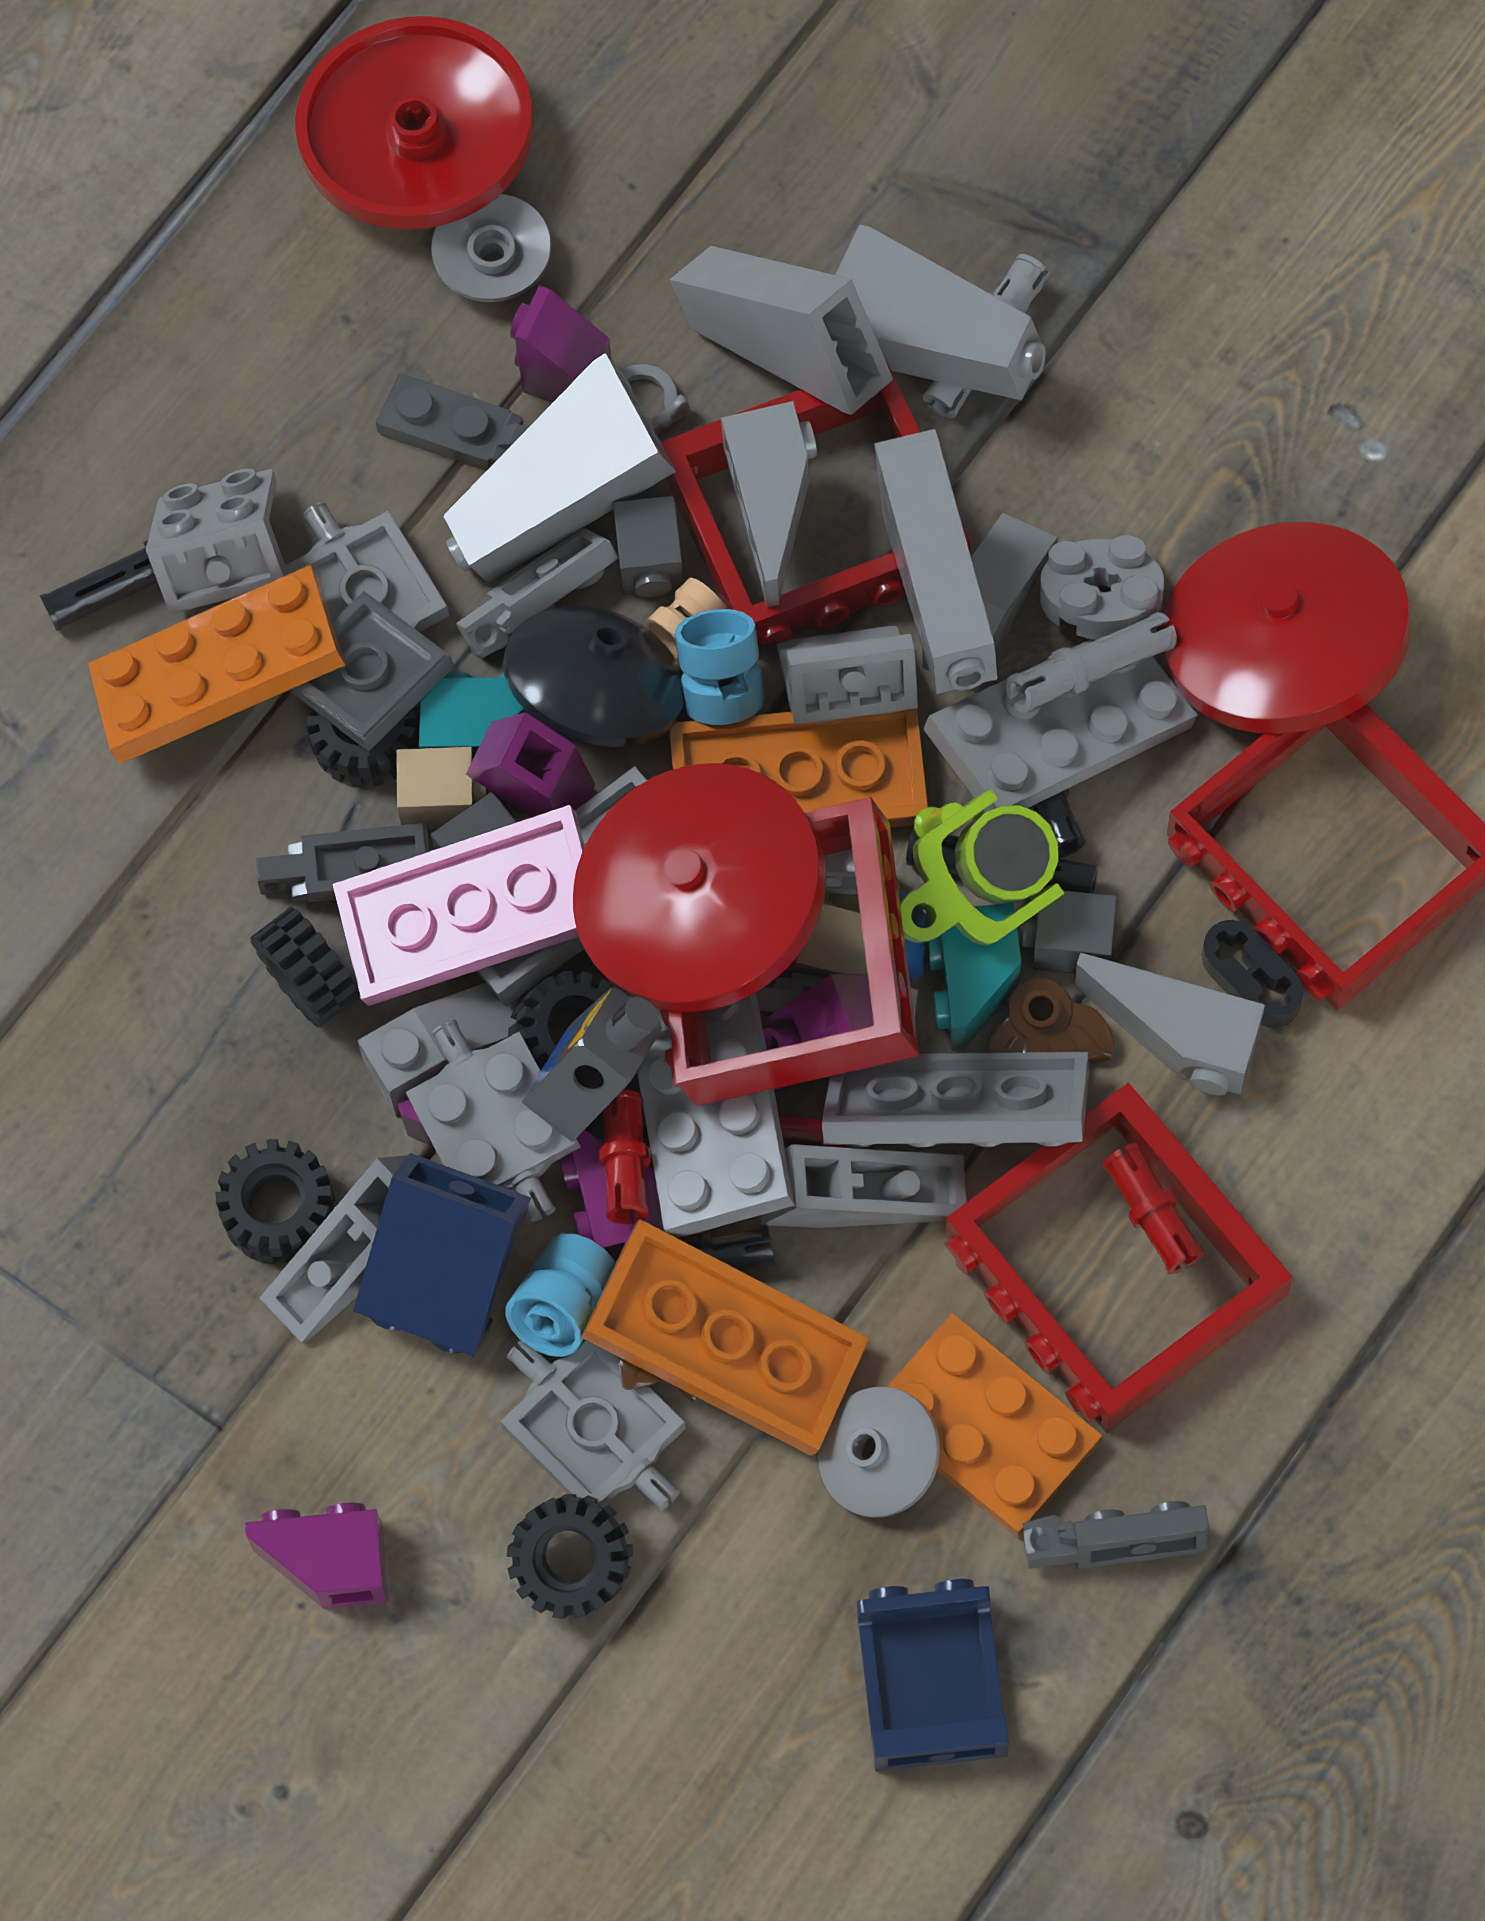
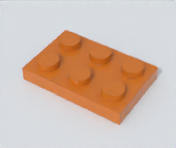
(997, 1427)

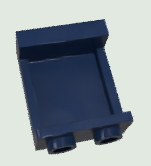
(439, 1254)
(931, 1675)

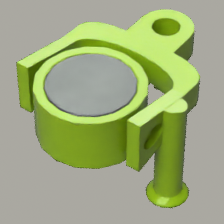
(998, 858)

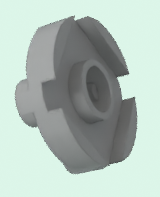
(1077, 569)

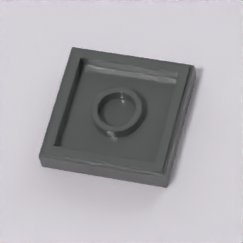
(383, 674)

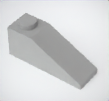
(770, 477)
(1006, 572)
(1184, 1025)
(407, 1052)
(869, 1187)
(333, 1260)

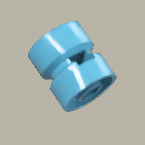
(720, 666)
(559, 1294)

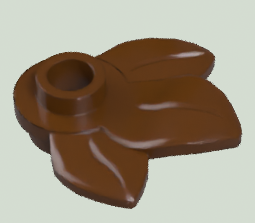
(1069, 1029)

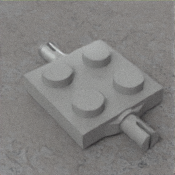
(370, 560)
(479, 1116)
(590, 1428)

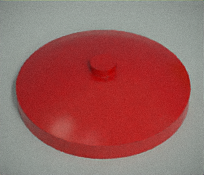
(414, 122)
(1287, 627)
(699, 887)

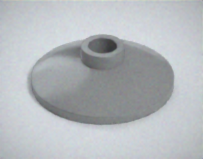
(501, 227)
(903, 1457)

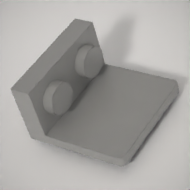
(215, 540)
(849, 674)

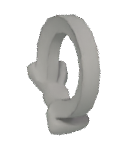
(675, 406)

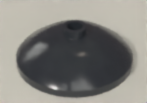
(594, 676)

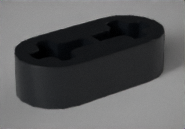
(1261, 964)

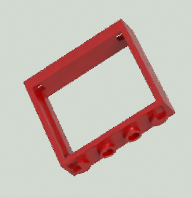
(817, 603)
(1404, 777)
(893, 1037)
(1199, 1198)

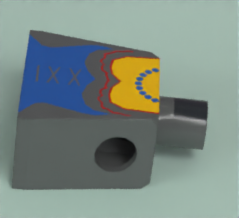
(607, 1036)

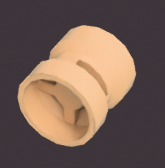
(689, 600)

